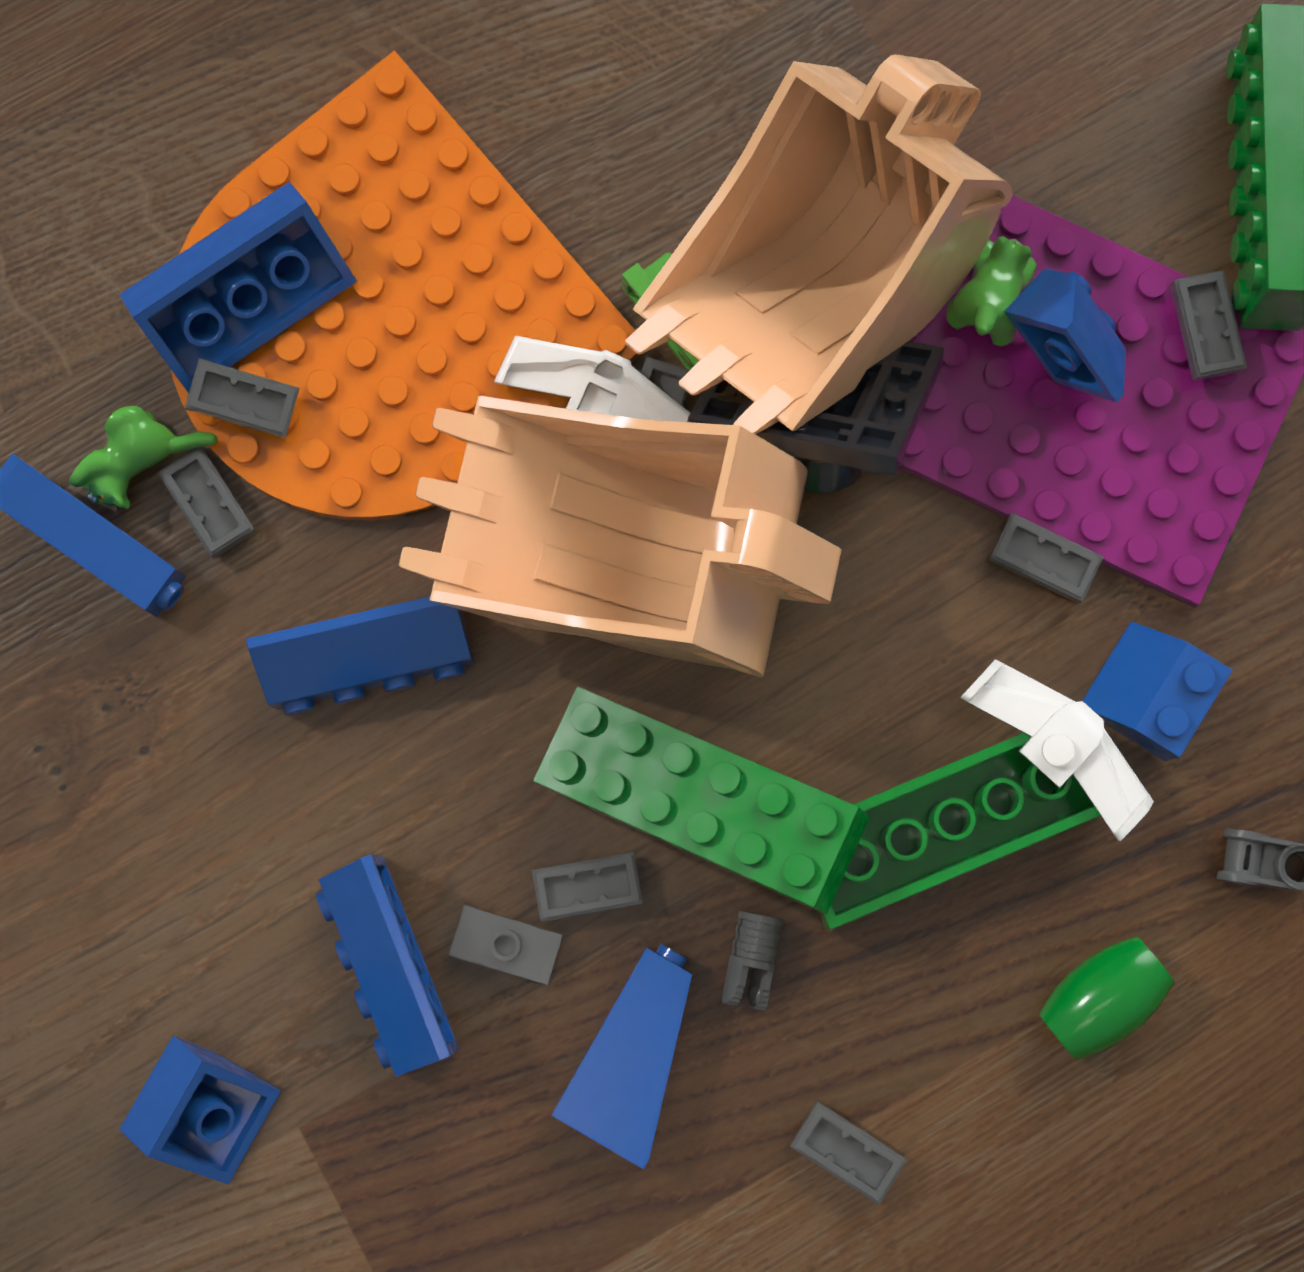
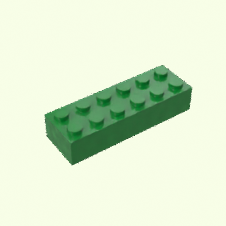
(1268, 168)
(703, 799)
(953, 825)

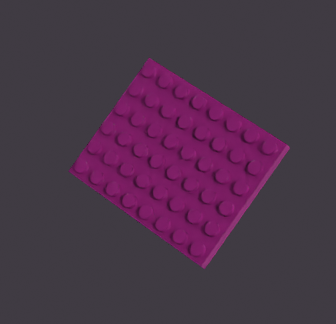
(1130, 479)

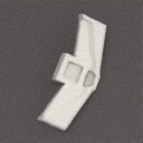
(590, 378)
(1064, 742)

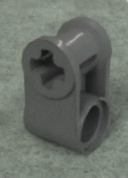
(1258, 860)

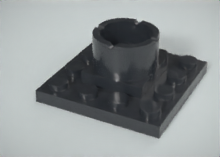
(855, 434)

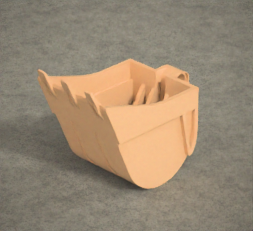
(827, 239)
(624, 531)

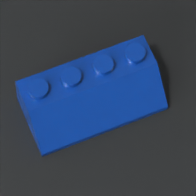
(239, 285)
(360, 653)
(387, 964)

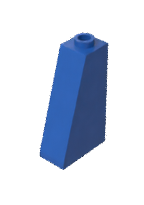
(88, 538)
(627, 1067)

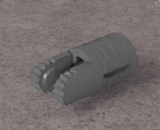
(756, 948)

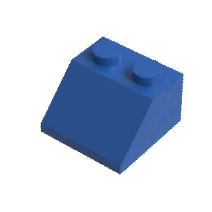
(1070, 334)
(1156, 690)
(199, 1111)

